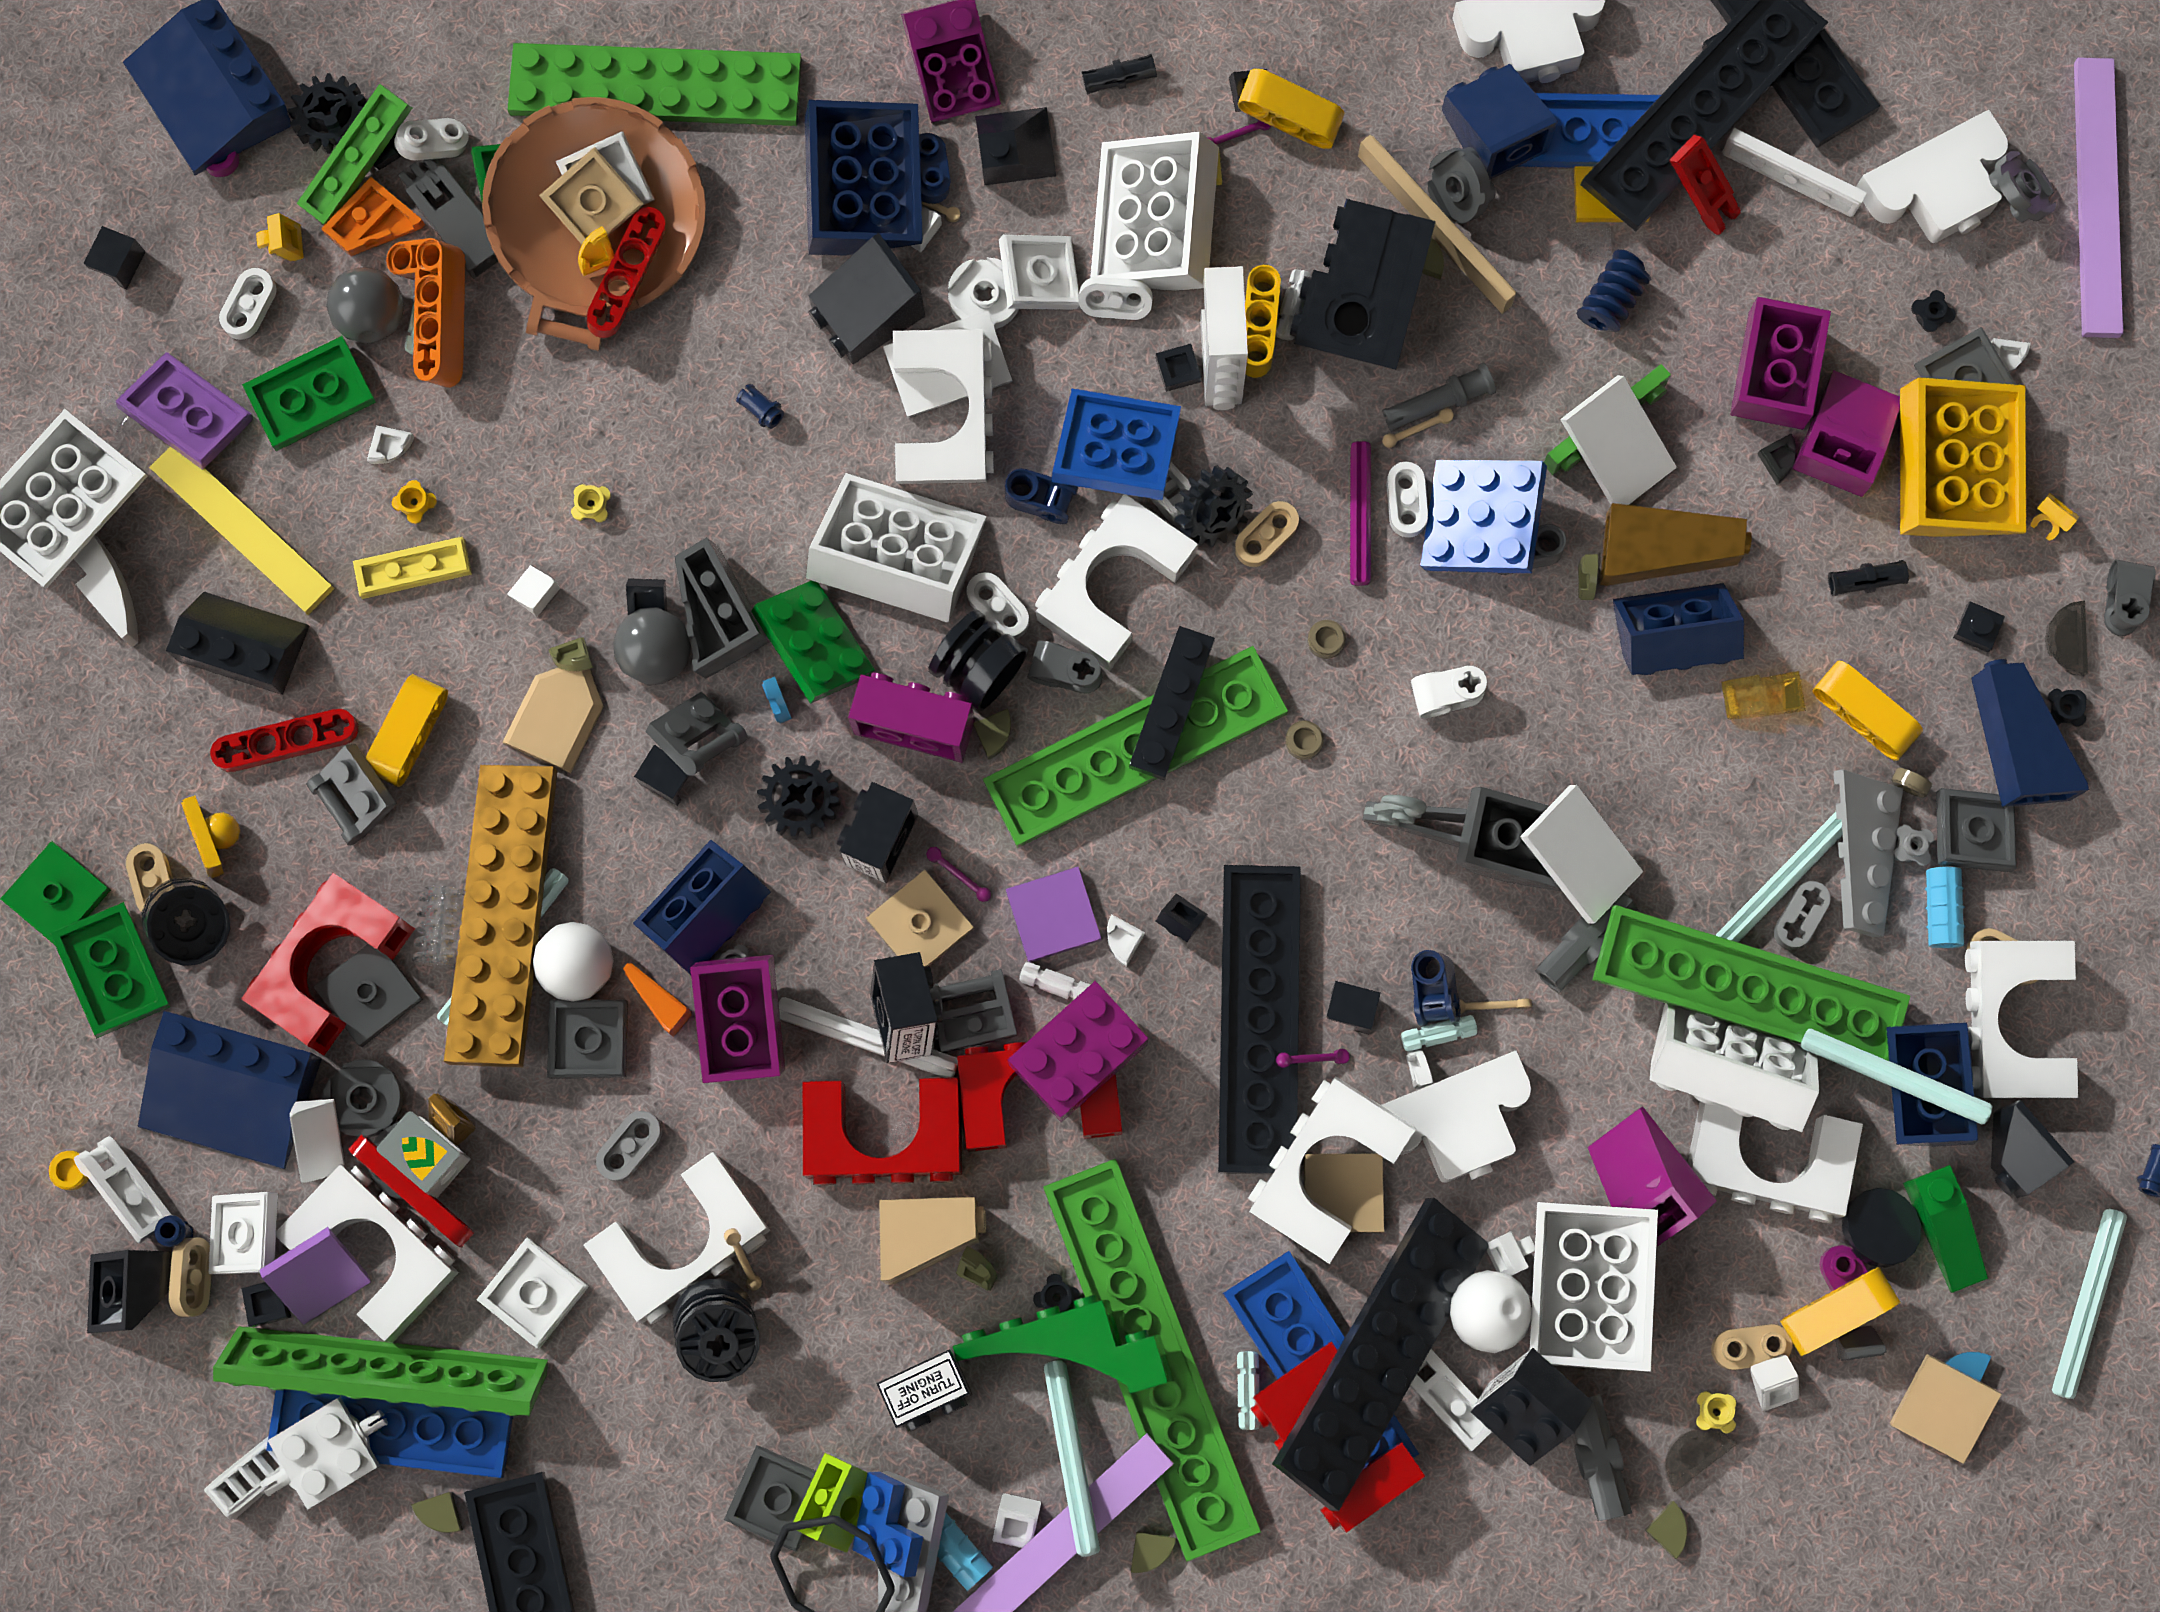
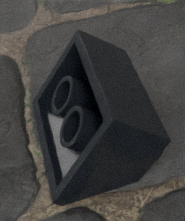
(238, 642)

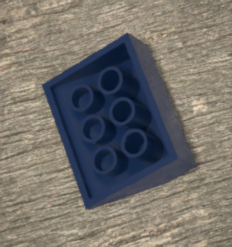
(206, 86)
(862, 175)
(225, 1089)

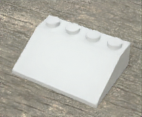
(1156, 210)
(61, 497)
(895, 547)
(1735, 1067)
(1594, 1286)

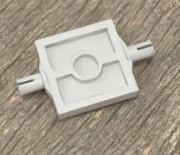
(323, 1453)

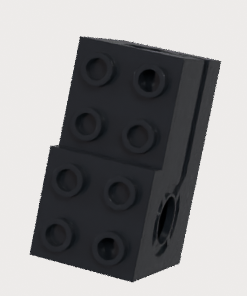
(1370, 286)

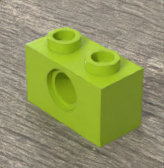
(833, 1491)

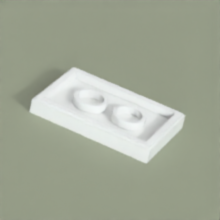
(933, 389)
(1618, 442)
(1581, 854)

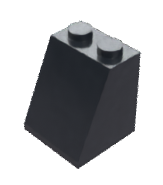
(866, 301)

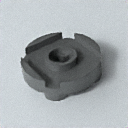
(1464, 167)
(2023, 187)
(379, 1082)

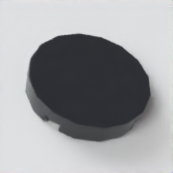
(1881, 1227)

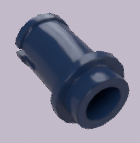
(760, 406)
(2150, 1180)
(165, 1228)

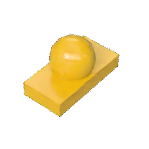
(214, 833)

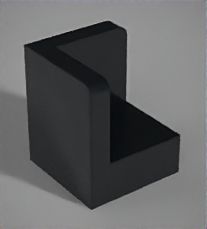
(115, 256)
(661, 775)
(1353, 1006)

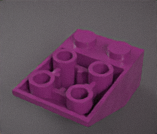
(951, 58)
(1848, 434)
(1648, 1172)

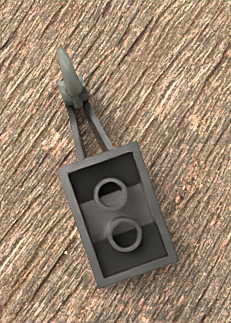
(1489, 836)

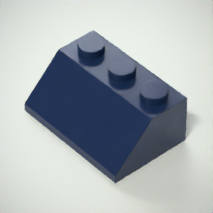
(1679, 629)
(702, 906)
(1941, 1055)

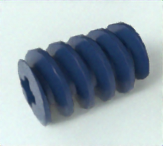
(1614, 292)

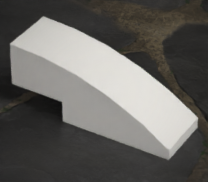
(107, 589)

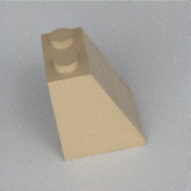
(925, 1232)

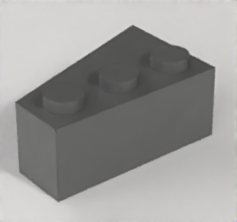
(715, 609)

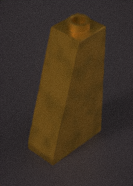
(1664, 542)

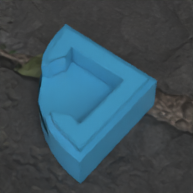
(776, 700)
(1970, 1363)

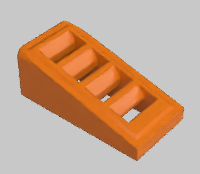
(664, 1006)

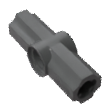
(1578, 947)
(1601, 1463)

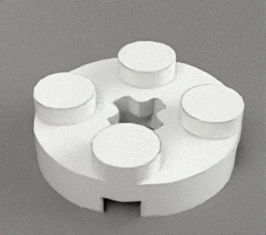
(975, 275)

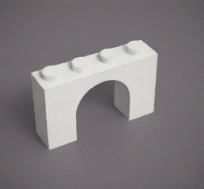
(1224, 337)
(963, 357)
(1126, 531)
(1995, 1065)
(1819, 1189)
(1283, 1199)
(419, 1268)
(650, 1289)

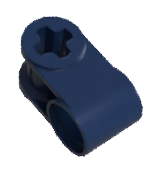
(1042, 495)
(1435, 991)

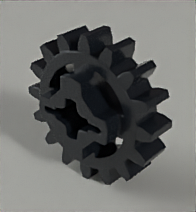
(312, 107)
(1213, 506)
(787, 807)

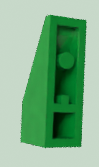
(1947, 1227)

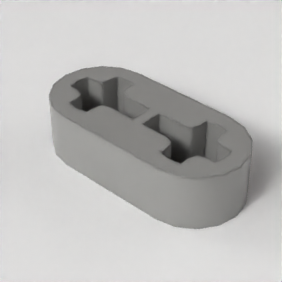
(1810, 919)

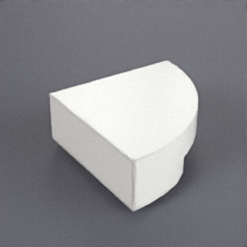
(2011, 352)
(388, 444)
(1123, 939)
(1421, 1075)

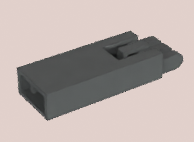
(457, 220)

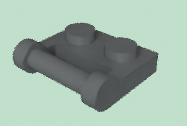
(688, 725)
(359, 787)
(977, 1022)

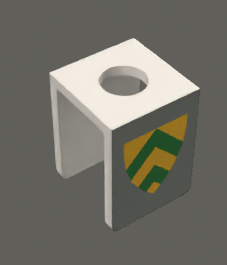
(423, 1154)

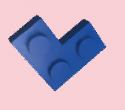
(879, 1518)

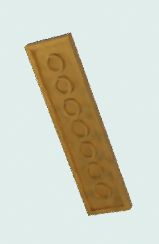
(501, 916)

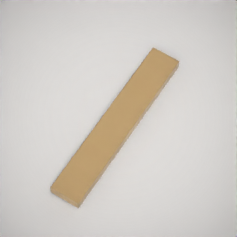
(1444, 232)

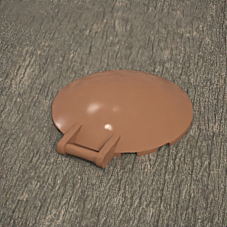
(542, 251)

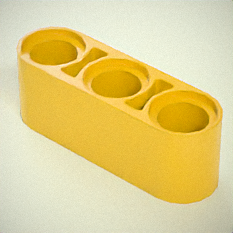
(1291, 108)
(1261, 305)
(1868, 710)
(406, 729)
(1840, 1311)

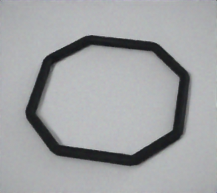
(846, 1526)

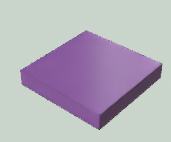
(1053, 914)
(315, 1275)

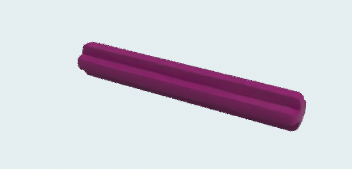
(1360, 513)

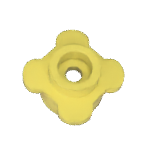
(583, 495)
(1726, 1406)

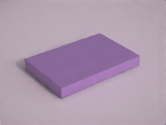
(184, 410)

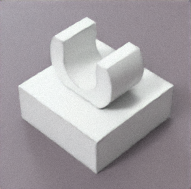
(1508, 1254)

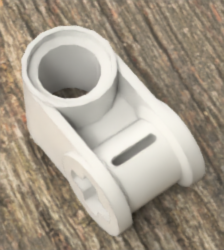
(1442, 691)

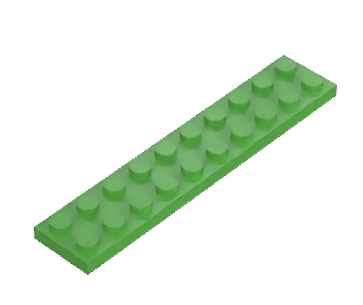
(1119, 1266)

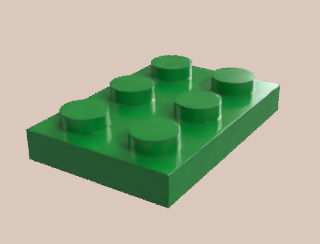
(309, 393)
(812, 640)
(109, 970)

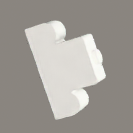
(1532, 35)
(1941, 180)
(1463, 1117)

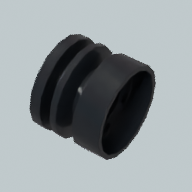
(971, 655)
(200, 937)
(712, 1310)

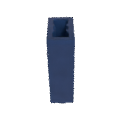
(2023, 739)

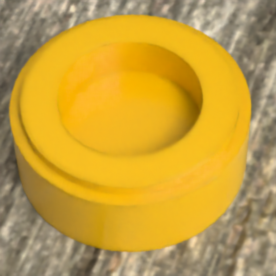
(65, 1173)

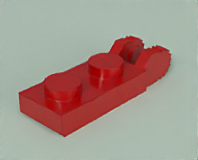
(1705, 183)

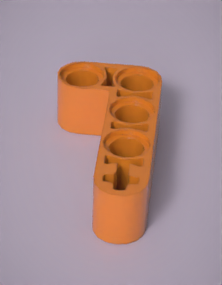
(438, 306)

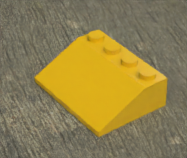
(1962, 458)

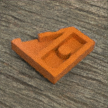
(370, 220)

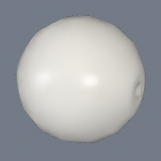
(573, 961)
(1491, 1311)

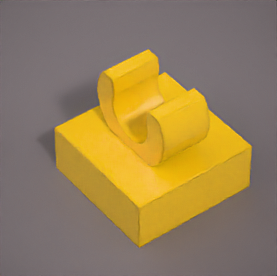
(282, 237)
(2056, 513)

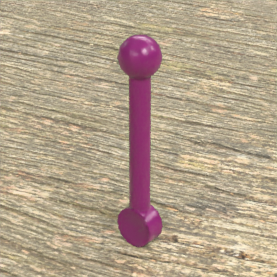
(1241, 131)
(934, 855)
(1339, 1056)

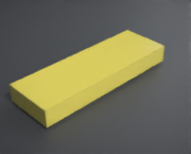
(412, 567)

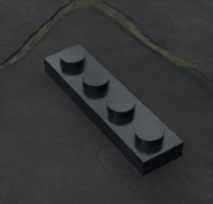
(1171, 703)

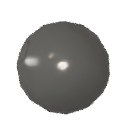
(365, 305)
(652, 646)

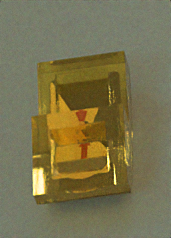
(1763, 696)

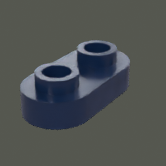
(933, 165)

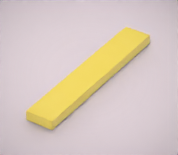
(243, 530)

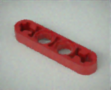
(629, 273)
(284, 736)
(423, 1203)

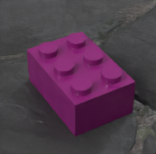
(1780, 363)
(912, 717)
(737, 1018)
(1078, 1051)

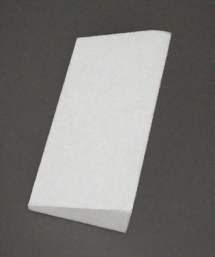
(316, 1138)

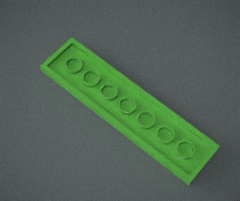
(663, 81)
(1094, 763)
(1744, 983)
(381, 1371)

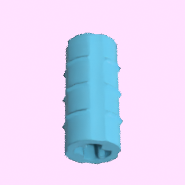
(1945, 907)
(961, 1555)

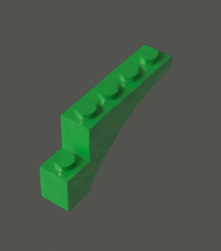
(1082, 1336)

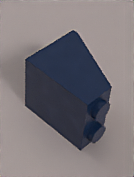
(1499, 119)

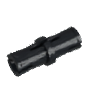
(1119, 74)
(1868, 577)

